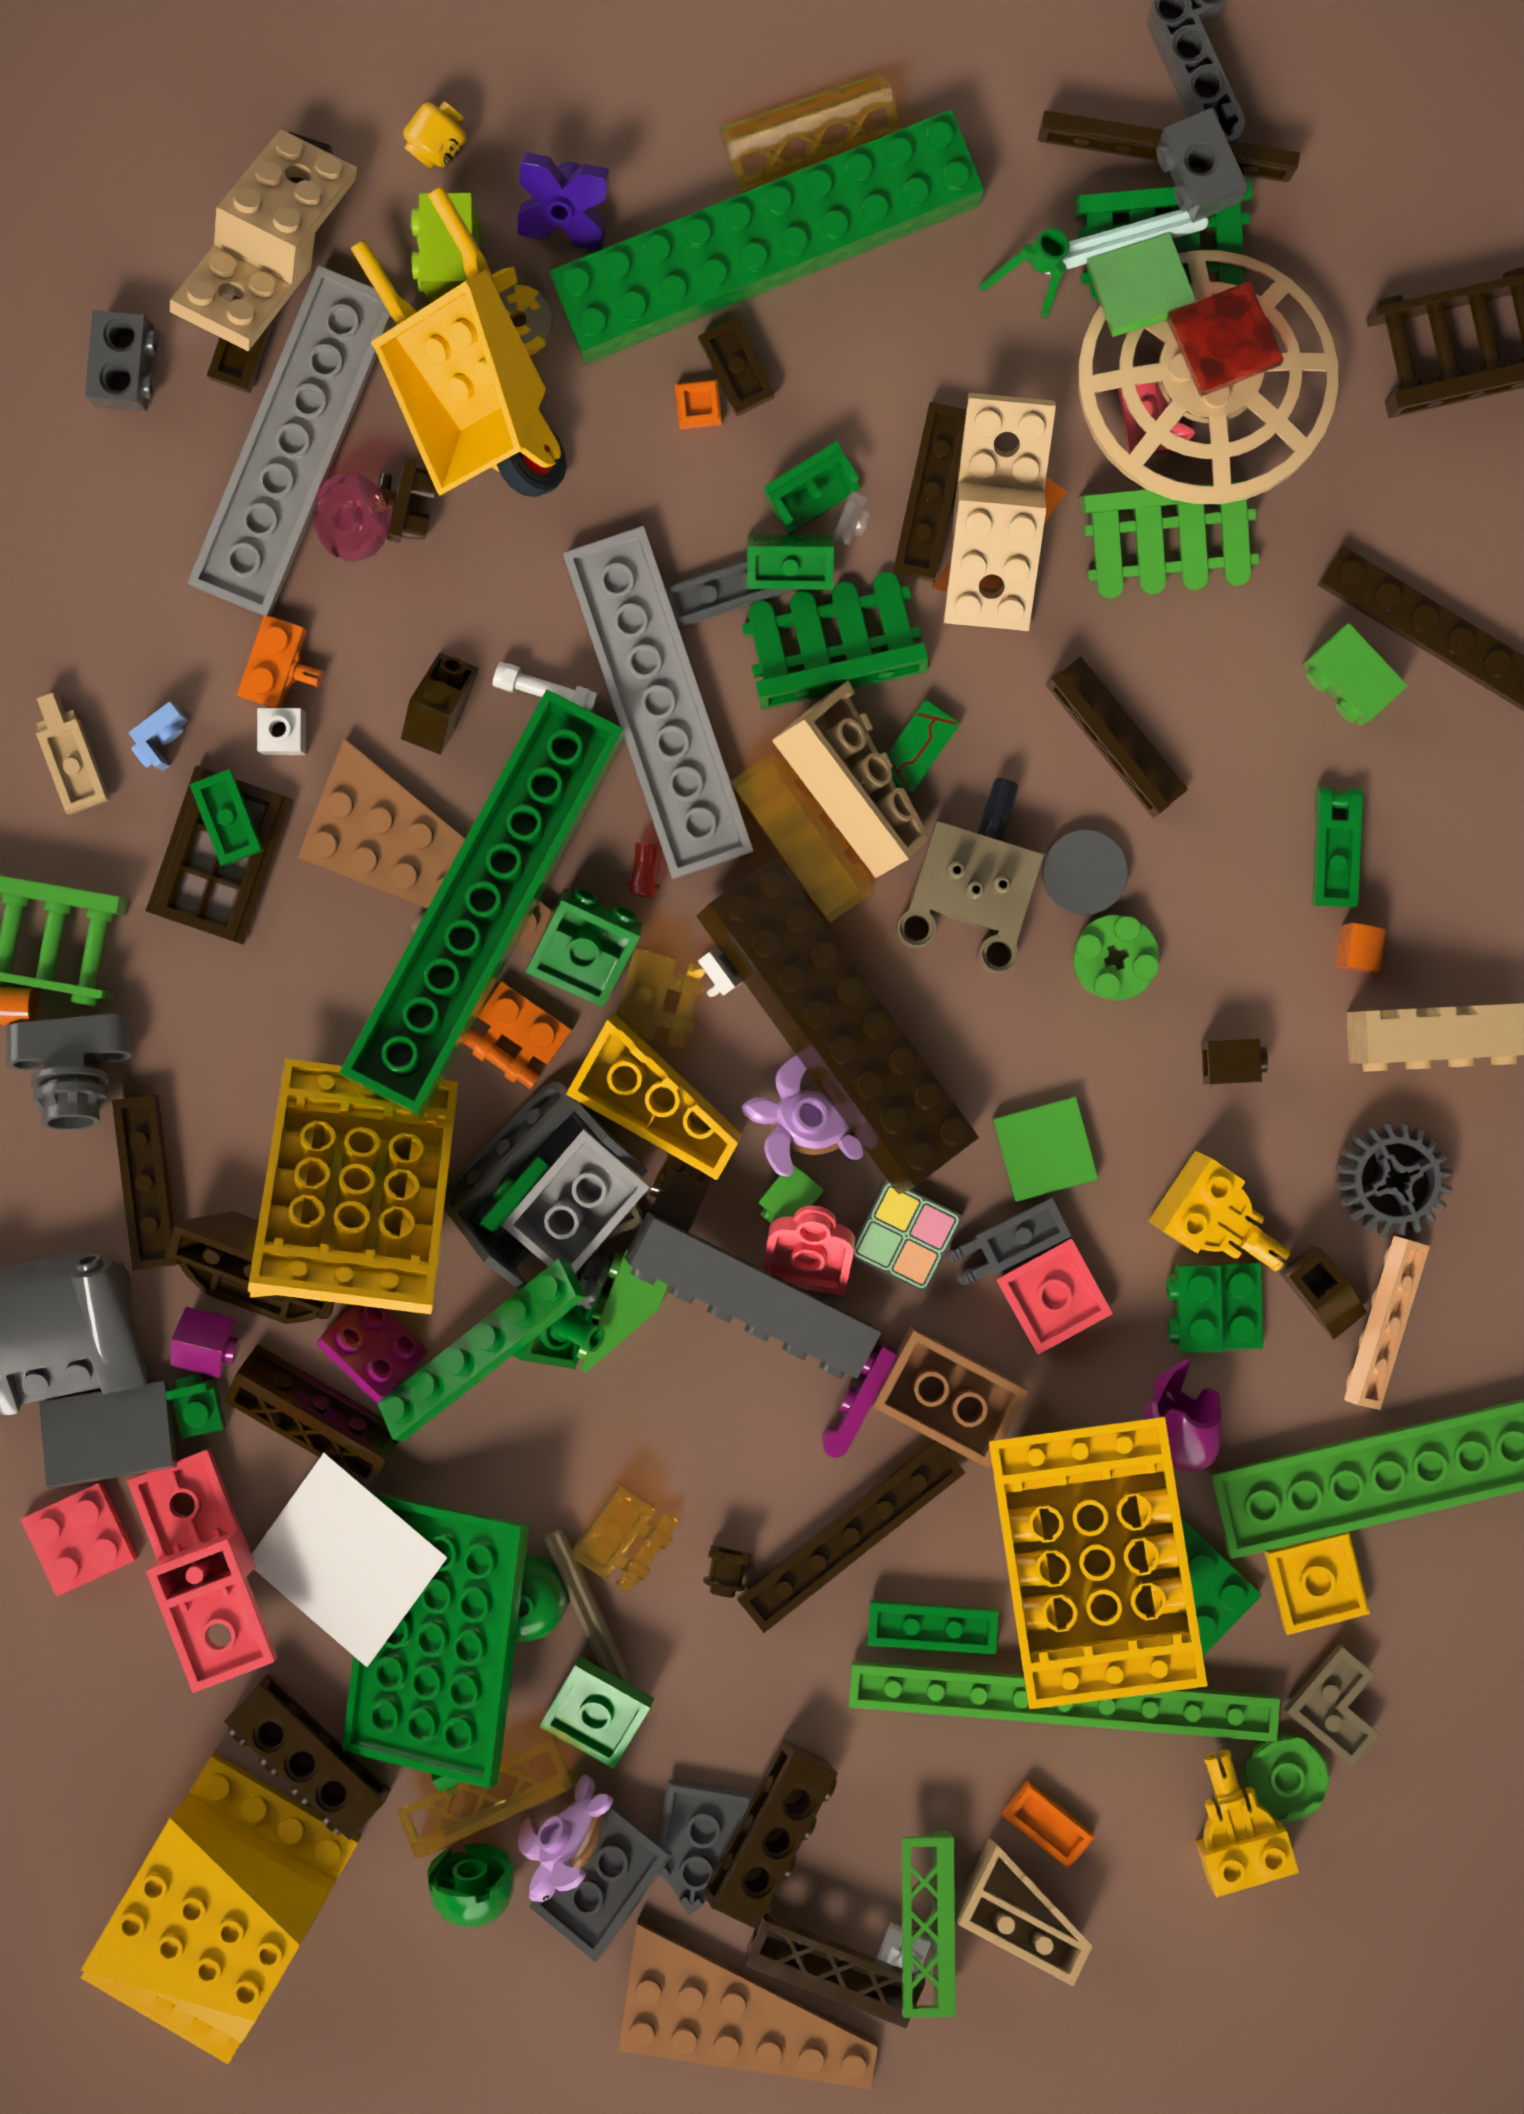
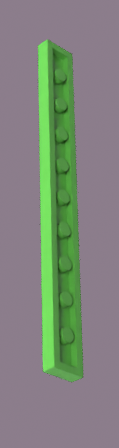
(1005, 1698)

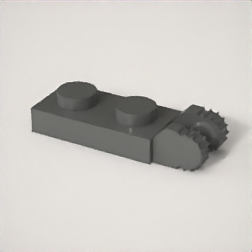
(1013, 1240)

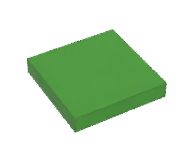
(1140, 284)
(1045, 1149)

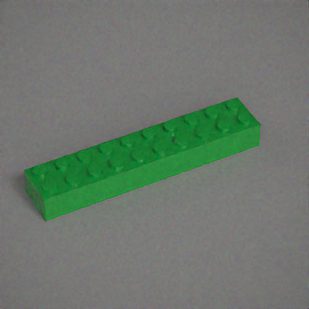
(767, 237)
(483, 904)

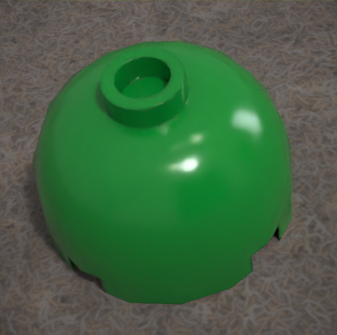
(541, 1600)
(471, 1885)

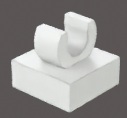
(720, 972)
(892, 1947)

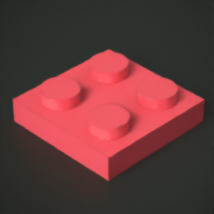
(1053, 1296)
(79, 1538)

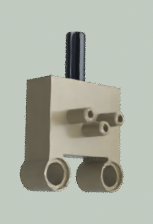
(976, 879)

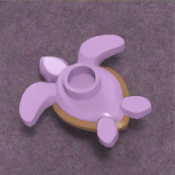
(800, 1121)
(564, 1841)

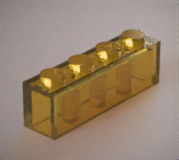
(801, 837)

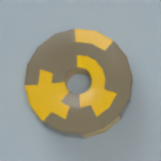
(539, 320)

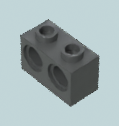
(109, 362)

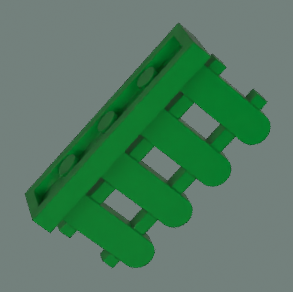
(1142, 205)
(860, 667)

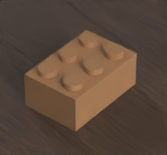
(949, 1396)

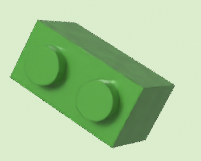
(1353, 676)

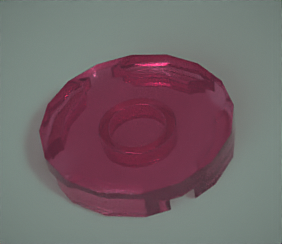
(351, 517)

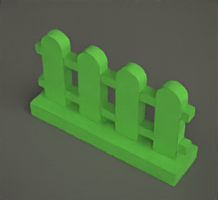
(1149, 541)

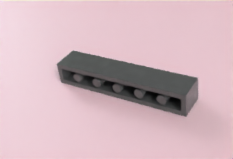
(751, 1295)

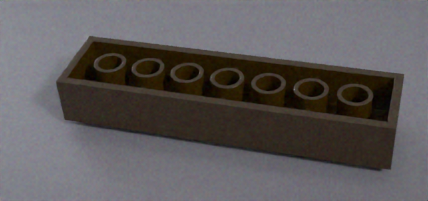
(837, 1026)

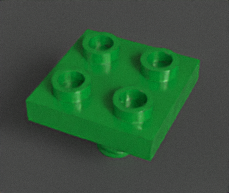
(562, 1340)

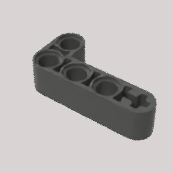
(1201, 70)

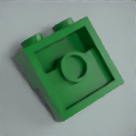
(585, 946)
(1215, 1307)

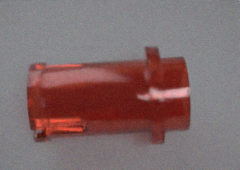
(645, 870)

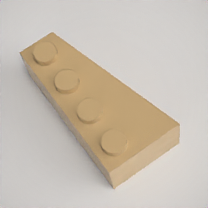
(852, 780)

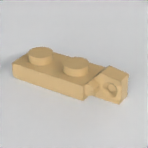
(69, 757)

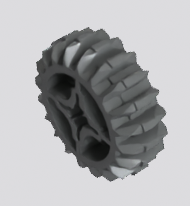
(1402, 1195)

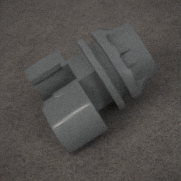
(67, 1048)

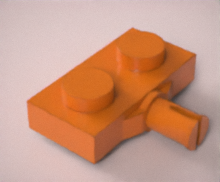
(276, 664)

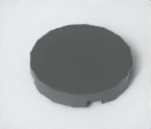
(1084, 872)

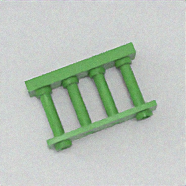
(57, 903)

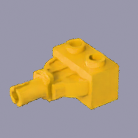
(1209, 1210)
(1243, 1842)

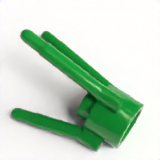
(1044, 256)

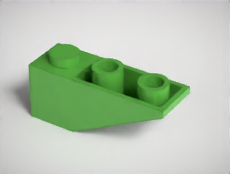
(624, 1309)

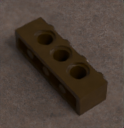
(304, 1733)
(789, 1770)

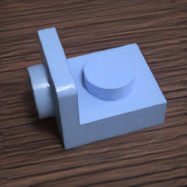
(158, 728)

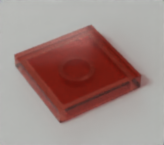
(1225, 338)

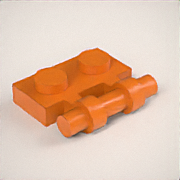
(526, 1026)

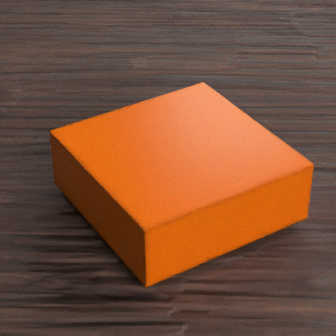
(698, 404)

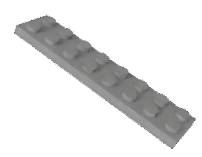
(292, 443)
(658, 702)

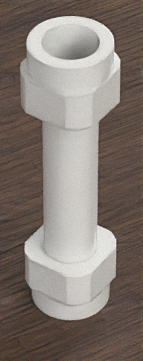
(509, 678)

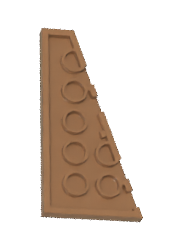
(387, 837)
(718, 2016)

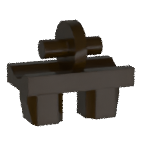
(412, 482)

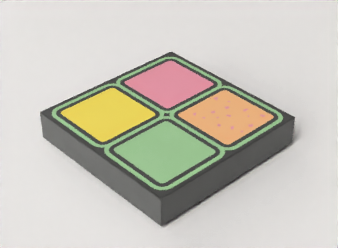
(906, 1236)

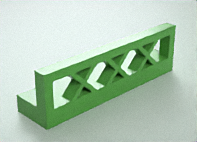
(942, 1923)

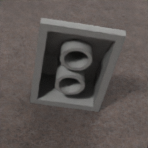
(576, 1203)

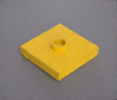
(1316, 1583)

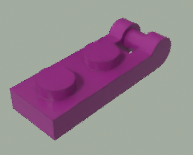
(858, 1401)

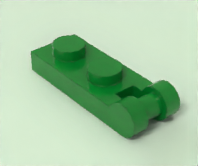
(1337, 848)

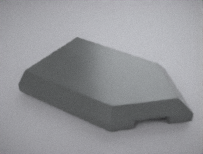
(697, 1829)

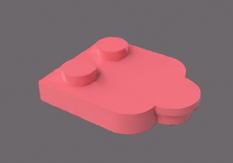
(810, 1250)

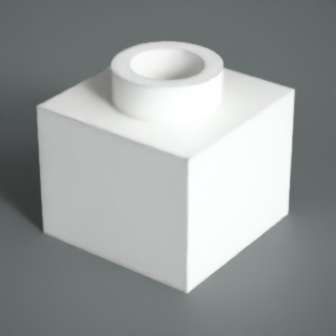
(293, 740)

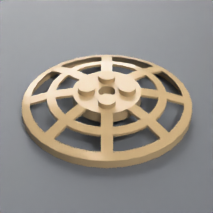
(1214, 407)

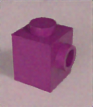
(204, 1342)

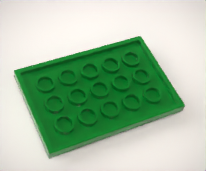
(445, 1672)

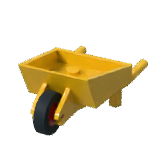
(466, 375)

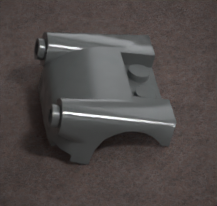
(66, 1329)

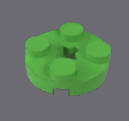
(1139, 965)

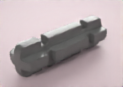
(596, 1274)

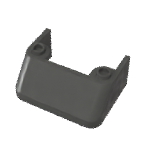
(539, 1130)

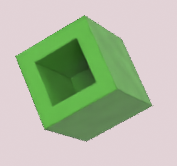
(789, 1195)

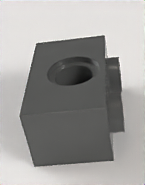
(1203, 141)

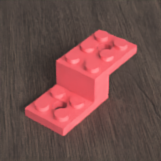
(202, 1571)

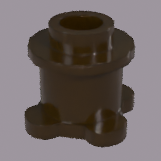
(726, 1571)

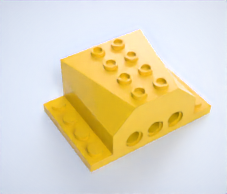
(352, 1194)
(1097, 1563)
(218, 1908)

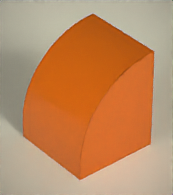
(1361, 947)

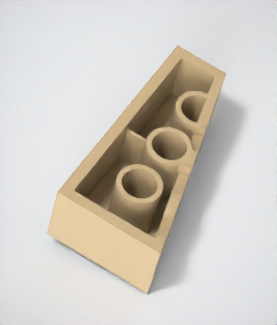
(1436, 1034)

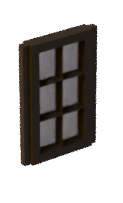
(195, 886)

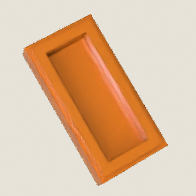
(1048, 1824)

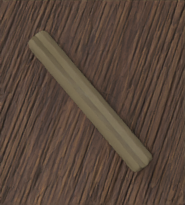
(586, 1605)

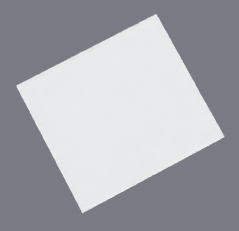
(346, 1559)

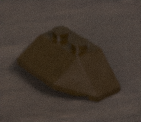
(218, 1259)

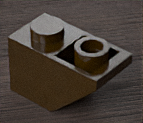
(438, 703)
(1324, 1291)

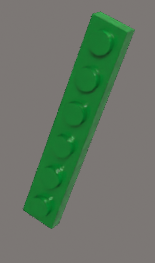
(481, 1350)

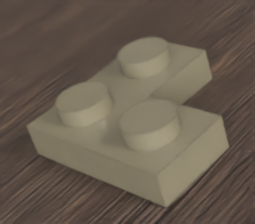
(1324, 1703)

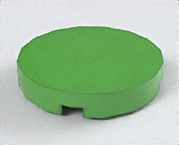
(1287, 1776)

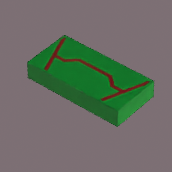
(920, 745)

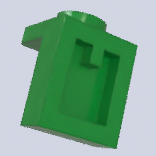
(196, 1405)

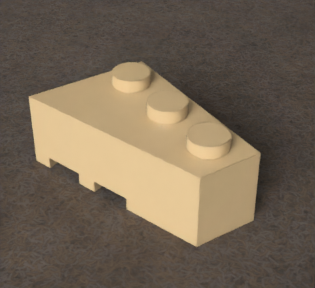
(1018, 1917)

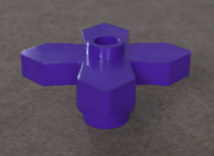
(563, 198)

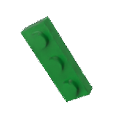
(932, 1626)

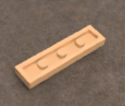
(1386, 1323)

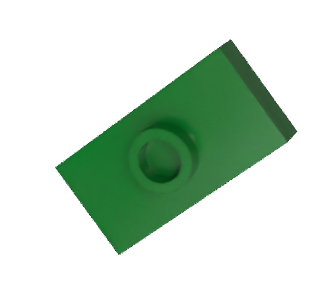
(511, 1195)

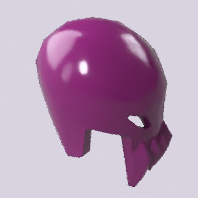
(1191, 1424)

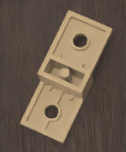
(263, 239)
(999, 511)

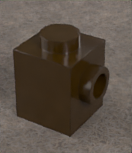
(679, 1195)

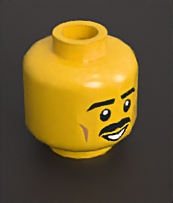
(435, 134)

